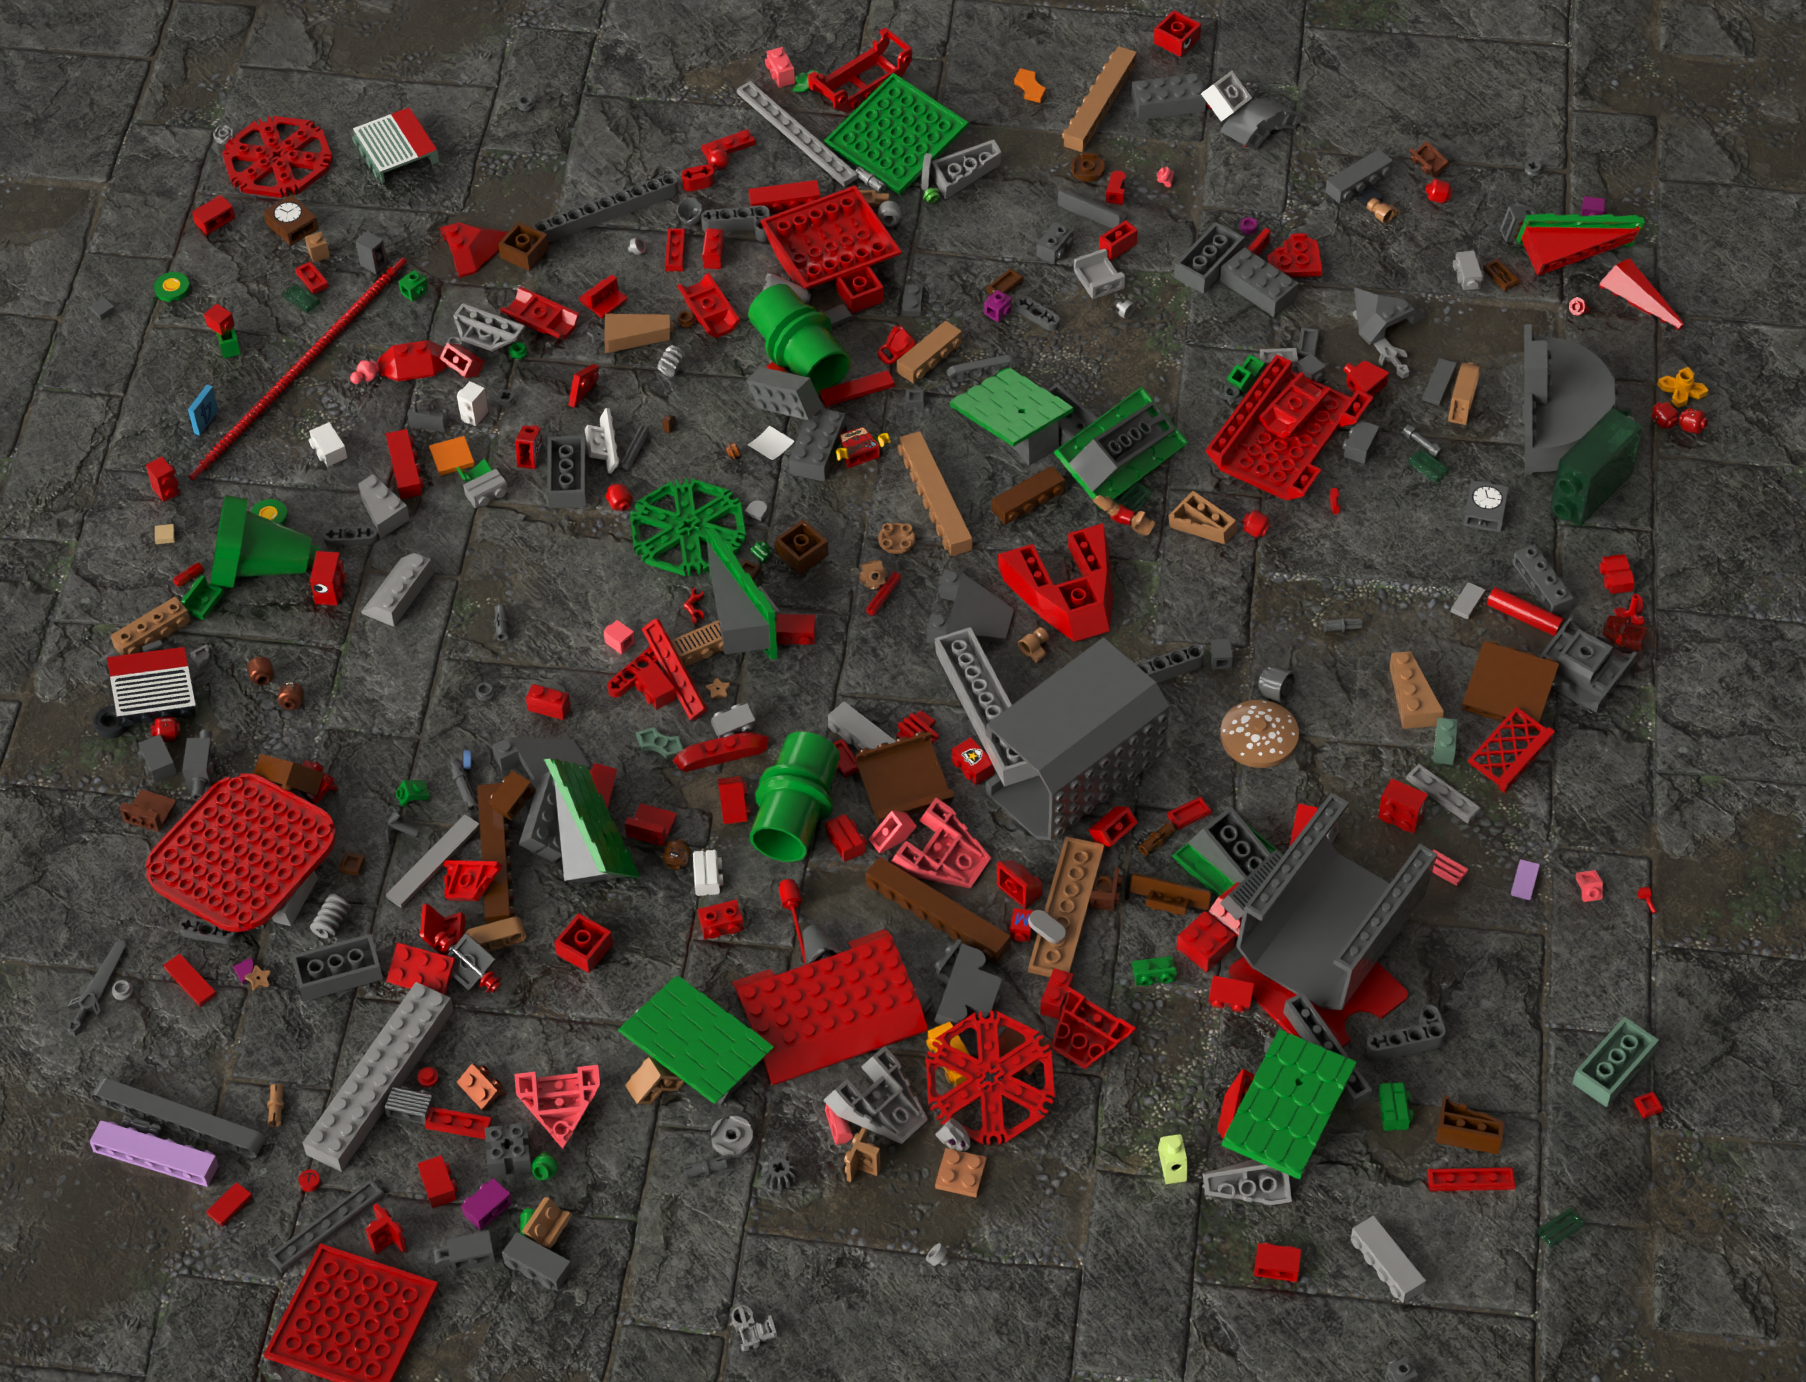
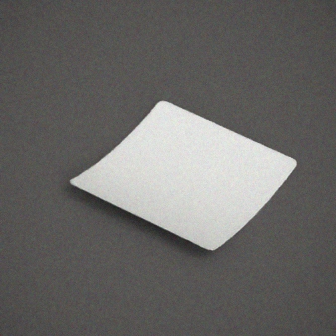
(771, 443)

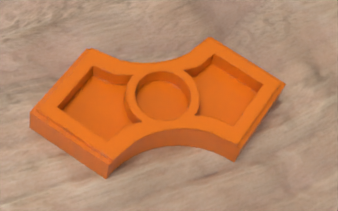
(1027, 81)

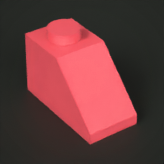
(892, 831)

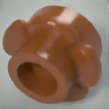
(733, 450)

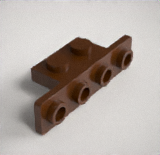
(1169, 895)

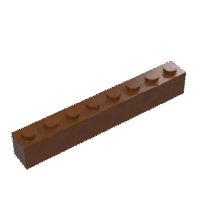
(495, 848)
(937, 909)

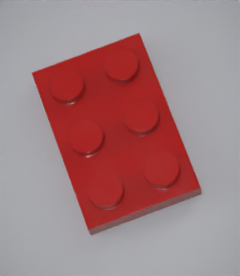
(420, 966)

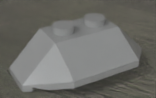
(485, 328)

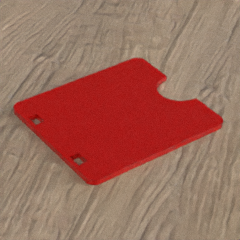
(1376, 995)

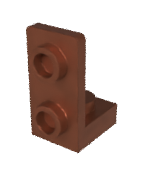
(1105, 900)

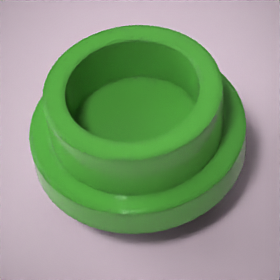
(931, 195)

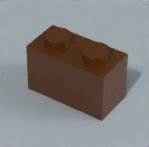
(511, 795)

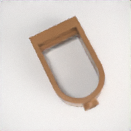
(1464, 393)

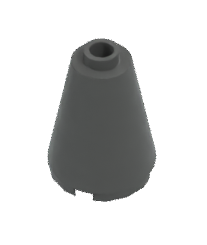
(818, 944)

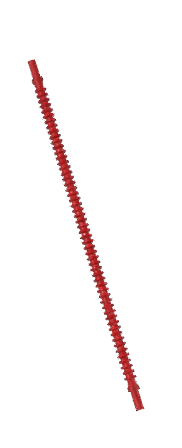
(300, 366)

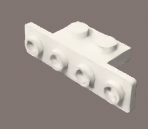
(602, 442)

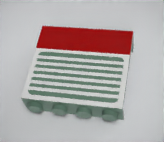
(393, 142)

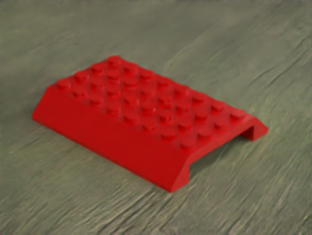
(1276, 463)
(832, 1007)

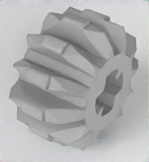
(671, 361)

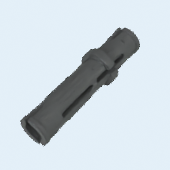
(461, 779)

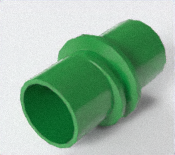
(799, 337)
(794, 796)

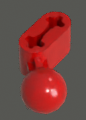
(703, 176)

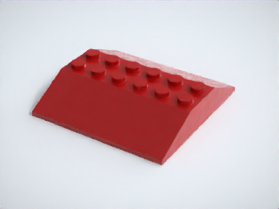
(829, 238)

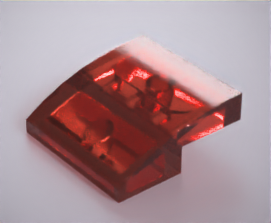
(1624, 634)

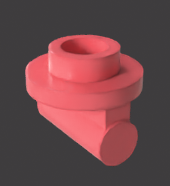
(1165, 176)

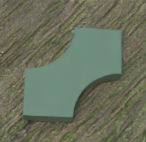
(652, 740)

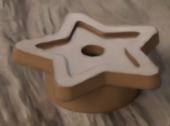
(718, 694)
(258, 983)

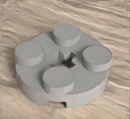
(735, 1147)

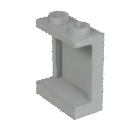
(1098, 274)

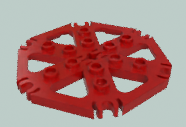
(281, 166)
(987, 1059)

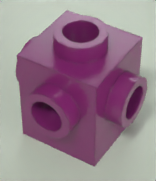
(997, 306)

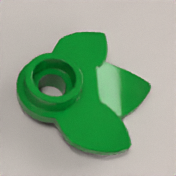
(802, 81)

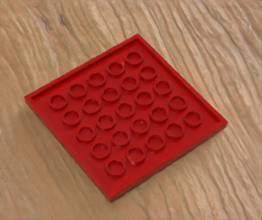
(351, 1318)

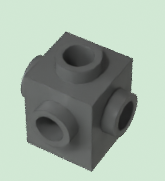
(1401, 1371)

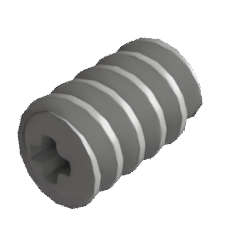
(330, 916)

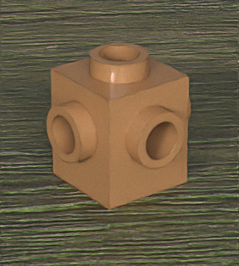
(868, 569)

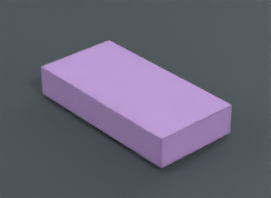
(1525, 879)

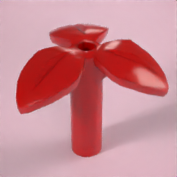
(1635, 608)

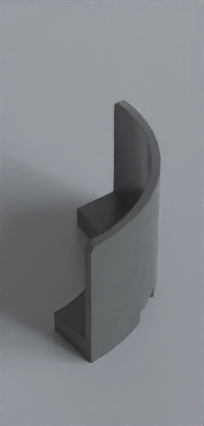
(1256, 119)

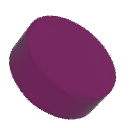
(1248, 225)

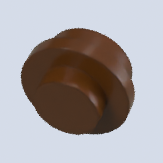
(685, 319)

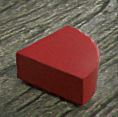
(1334, 494)

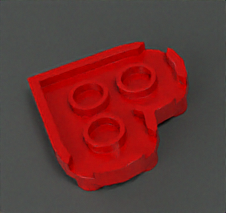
(1297, 257)

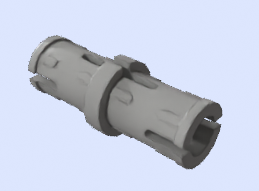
(870, 180)

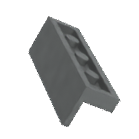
(1090, 209)

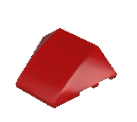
(1087, 1030)

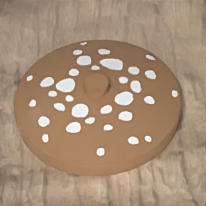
(1259, 733)

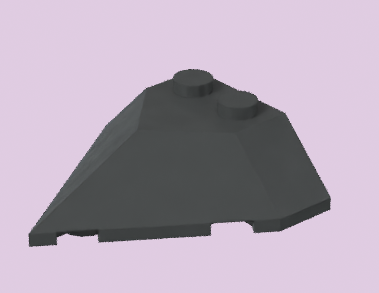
(1378, 312)

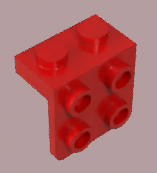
(434, 923)

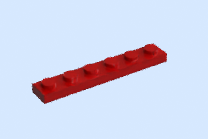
(674, 669)

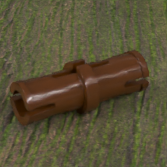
(1156, 839)

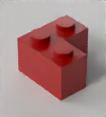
(732, 799)

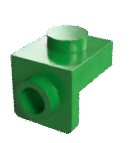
(412, 791)

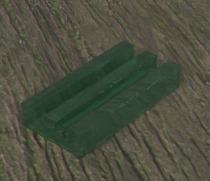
(303, 296)
(1426, 466)
(1136, 501)
(1567, 1213)

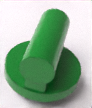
(761, 551)

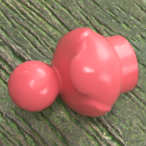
(365, 372)

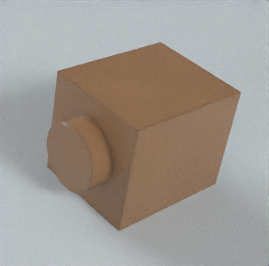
(317, 247)

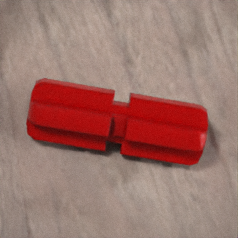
(191, 572)

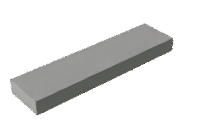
(1443, 793)

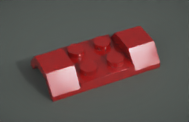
(710, 307)
(542, 314)
(1292, 406)

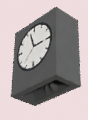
(1485, 506)

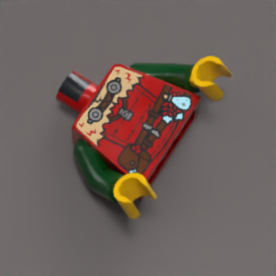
(859, 446)

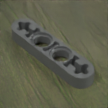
(956, 372)

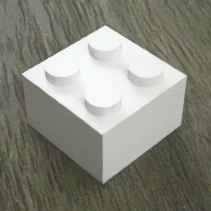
(1226, 95)

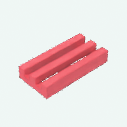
(1448, 865)

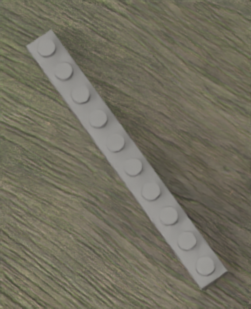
(797, 133)

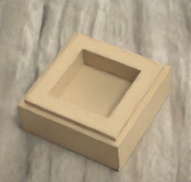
(164, 534)

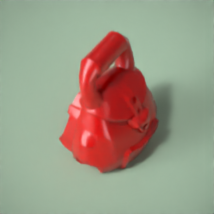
(897, 343)

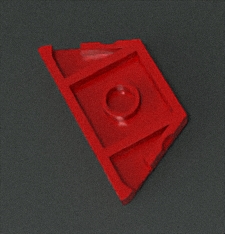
(469, 879)

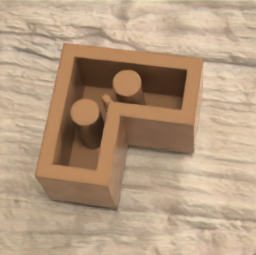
(651, 1081)

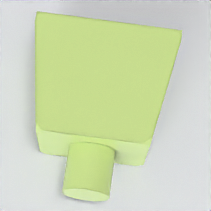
(1172, 1152)

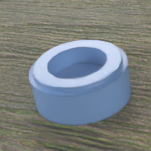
(466, 759)

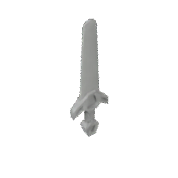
(1390, 354)

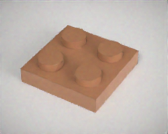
(960, 1172)

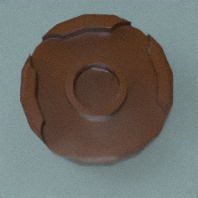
(1087, 167)

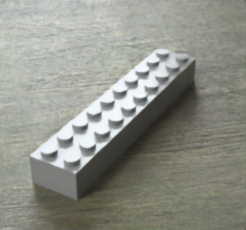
(981, 698)
(382, 1067)

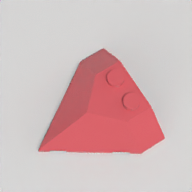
(558, 1100)

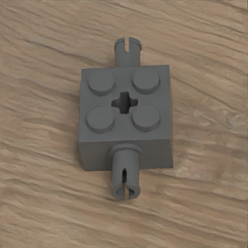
(200, 764)

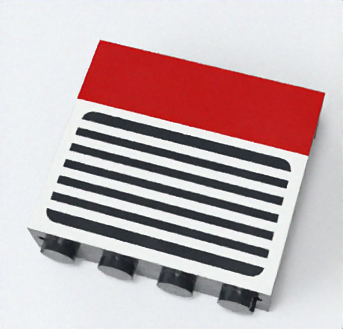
(151, 686)

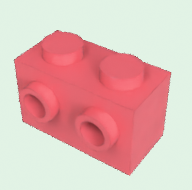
(780, 67)

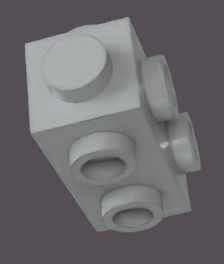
(1468, 270)
(734, 721)

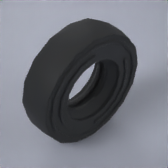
(104, 731)

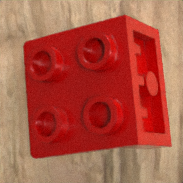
(650, 824)

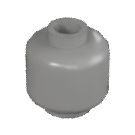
(889, 213)

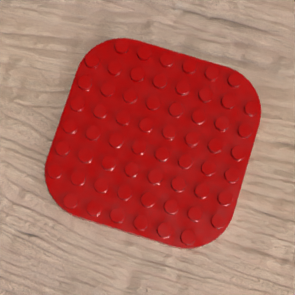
(240, 852)

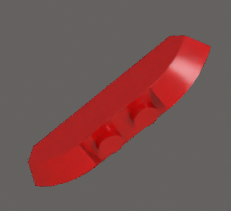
(721, 750)

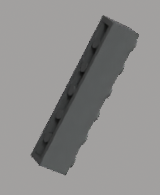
(1314, 1030)

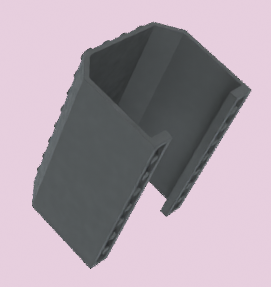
(1083, 735)
(1324, 918)

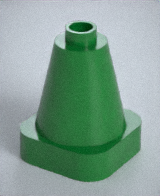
(256, 546)

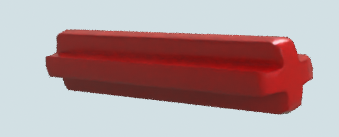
(883, 593)

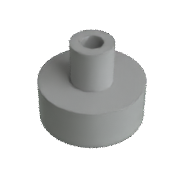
(637, 246)
(1125, 309)
(937, 1255)

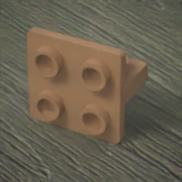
(862, 1156)

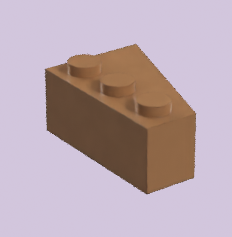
(1202, 519)

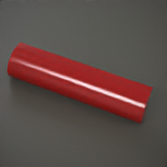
(1525, 611)

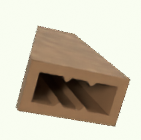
(635, 330)

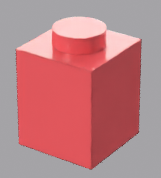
(619, 636)

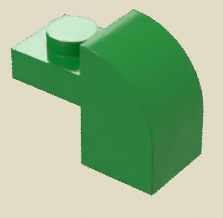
(1245, 376)

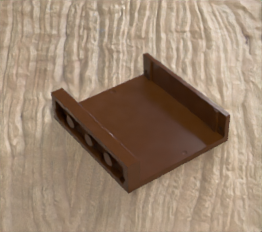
(902, 776)

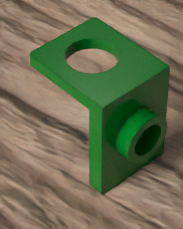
(479, 470)

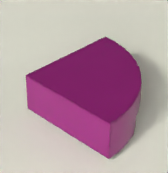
(244, 968)

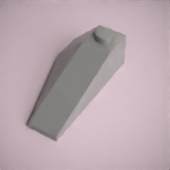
(1249, 1182)

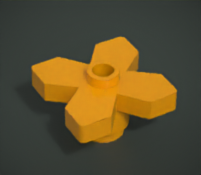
(1682, 387)

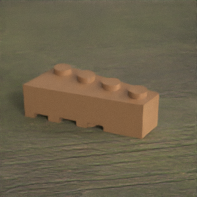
(1413, 694)

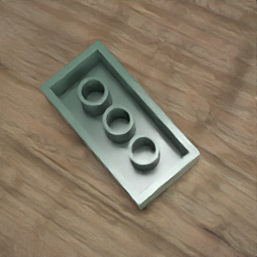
(1615, 1062)

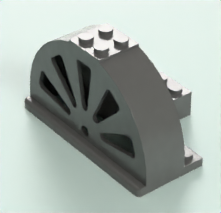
(1563, 397)

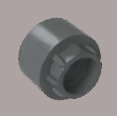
(1277, 683)

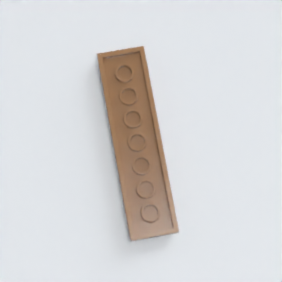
(1067, 904)

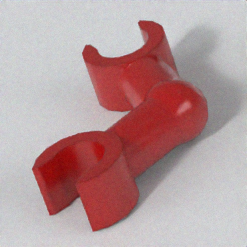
(691, 609)

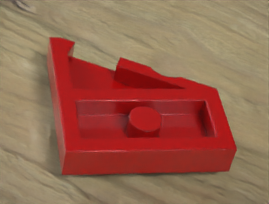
(582, 383)

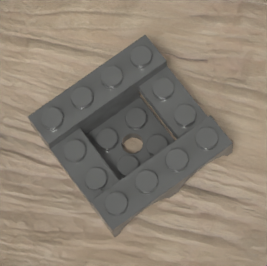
(1577, 670)

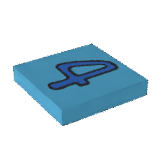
(203, 409)

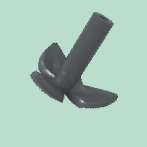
(394, 824)

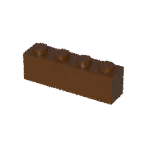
(1028, 495)

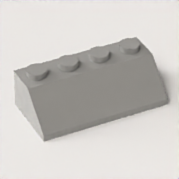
(399, 589)

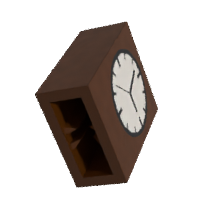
(291, 220)

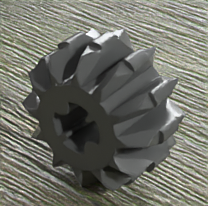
(779, 1172)

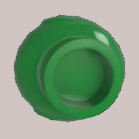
(544, 1166)

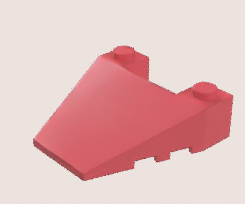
(949, 855)

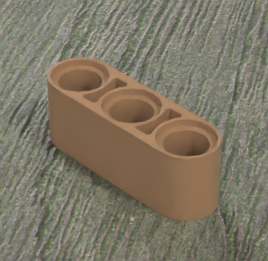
(499, 933)

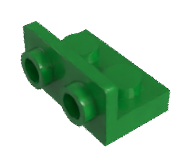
(1154, 971)

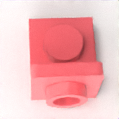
(1591, 885)

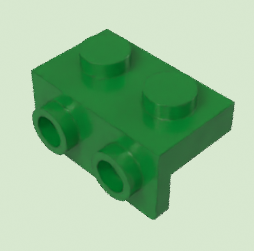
(201, 598)

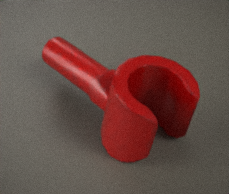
(1645, 893)

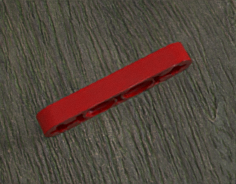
(631, 668)

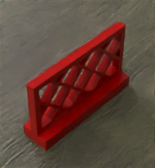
(1526, 755)

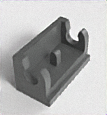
(428, 420)

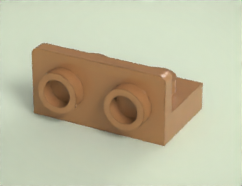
(546, 1223)

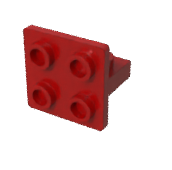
(603, 297)
(384, 1231)

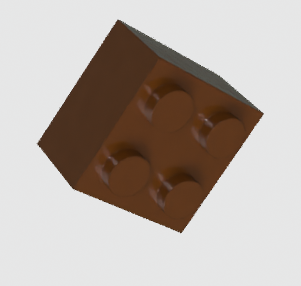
(523, 246)
(801, 547)

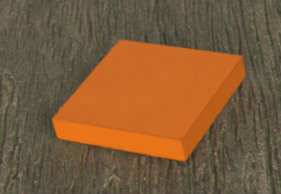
(451, 454)

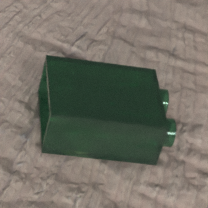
(1595, 467)

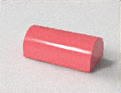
(839, 1127)

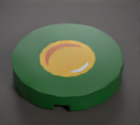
(171, 286)
(272, 510)

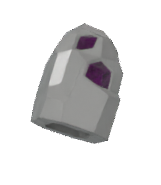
(954, 1135)

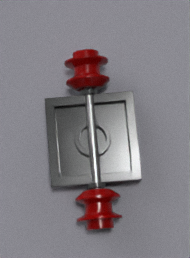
(471, 961)

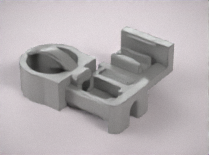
(755, 1332)

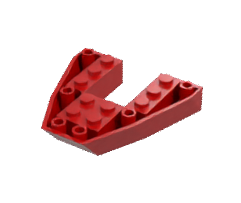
(1074, 607)

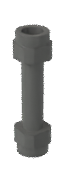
(1434, 449)

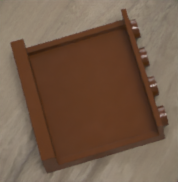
(1509, 680)

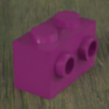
(486, 1204)

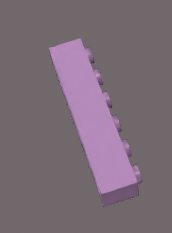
(154, 1153)

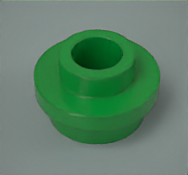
(518, 350)

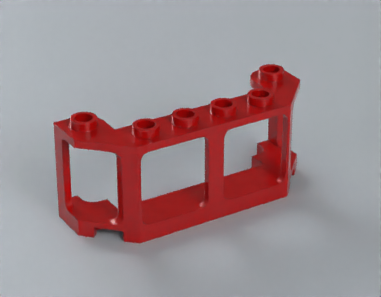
(850, 71)

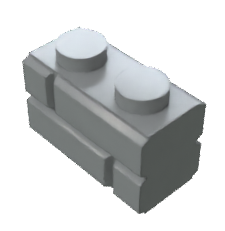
(485, 488)

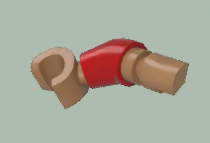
(1125, 516)

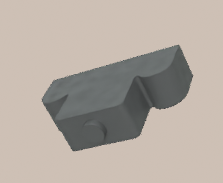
(968, 988)

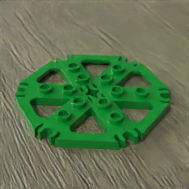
(674, 524)

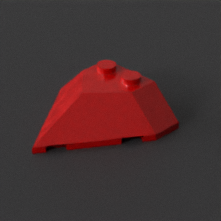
(471, 245)

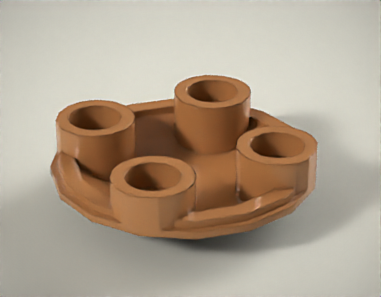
(896, 538)

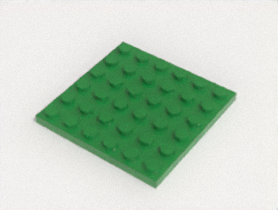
(895, 132)

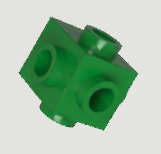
(413, 285)

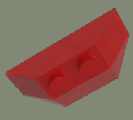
(412, 361)
(1233, 1100)

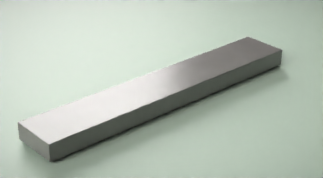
(433, 861)

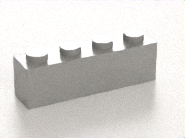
(856, 728)
(1387, 1259)

